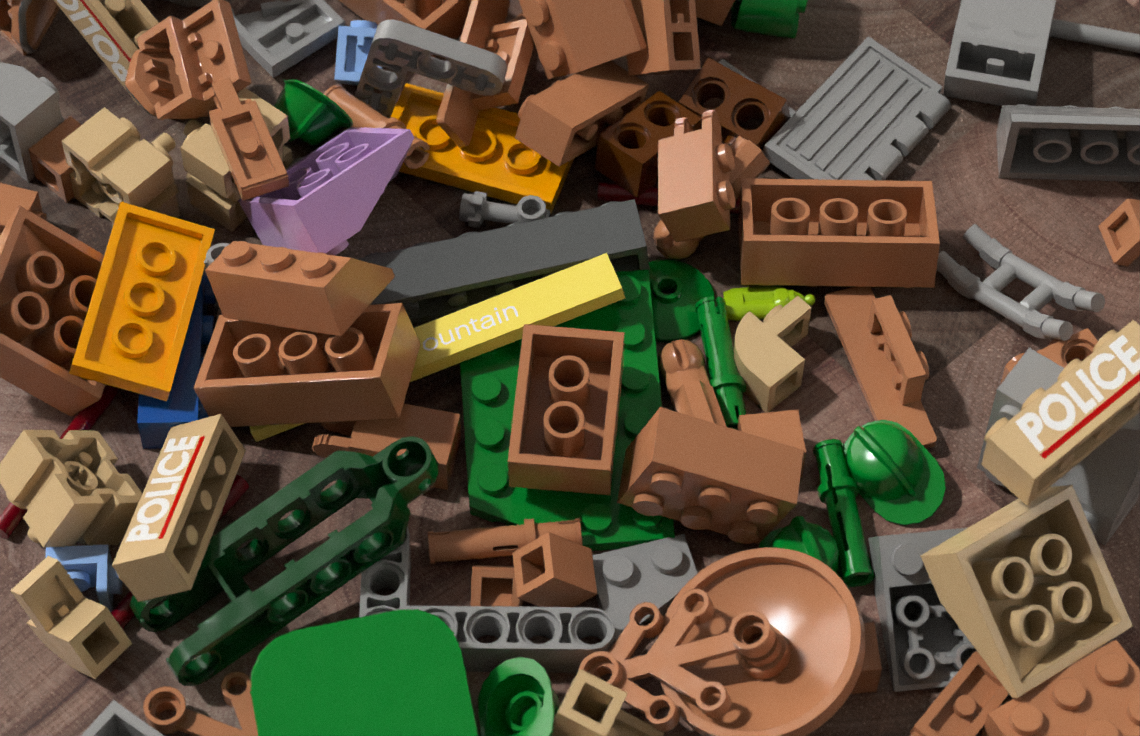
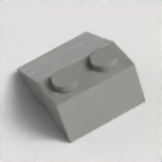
(26, 115)

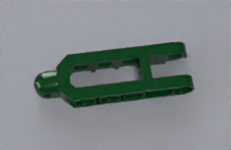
(255, 616)

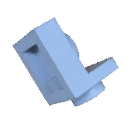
(352, 50)
(90, 568)

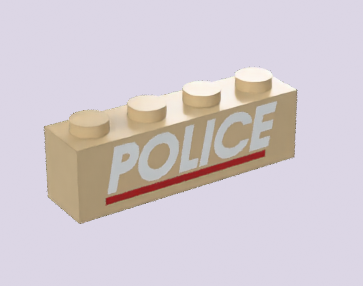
(110, 29)
(1068, 418)
(179, 508)

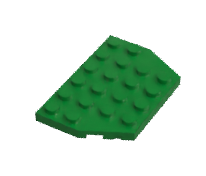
(488, 411)

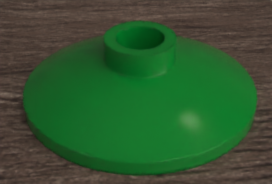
(675, 313)

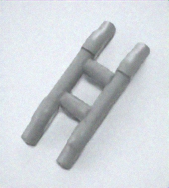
(1011, 267)

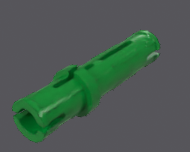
(720, 358)
(839, 494)

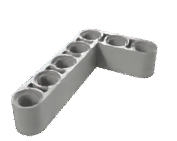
(509, 624)

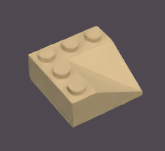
(1029, 588)

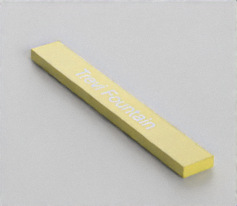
(502, 319)

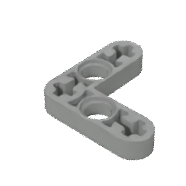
(410, 48)

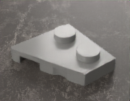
(287, 32)
(642, 574)

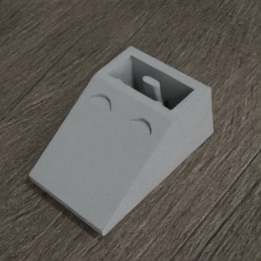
(999, 51)
(917, 631)

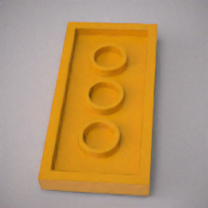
(491, 162)
(142, 302)

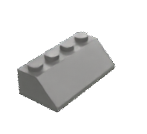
(1069, 143)

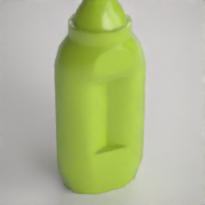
(759, 300)

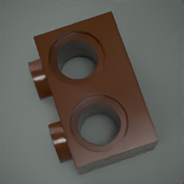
(741, 103)
(630, 147)

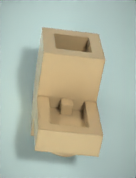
(765, 352)
(67, 622)
(594, 710)

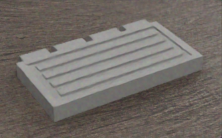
(859, 119)

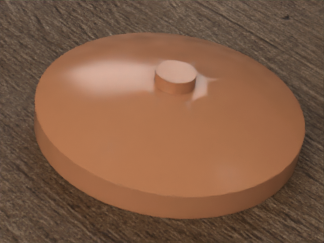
(814, 649)

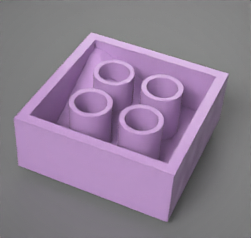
(330, 191)

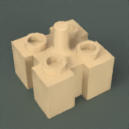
(118, 167)
(208, 175)
(69, 488)

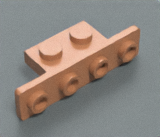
(512, 42)
(883, 358)

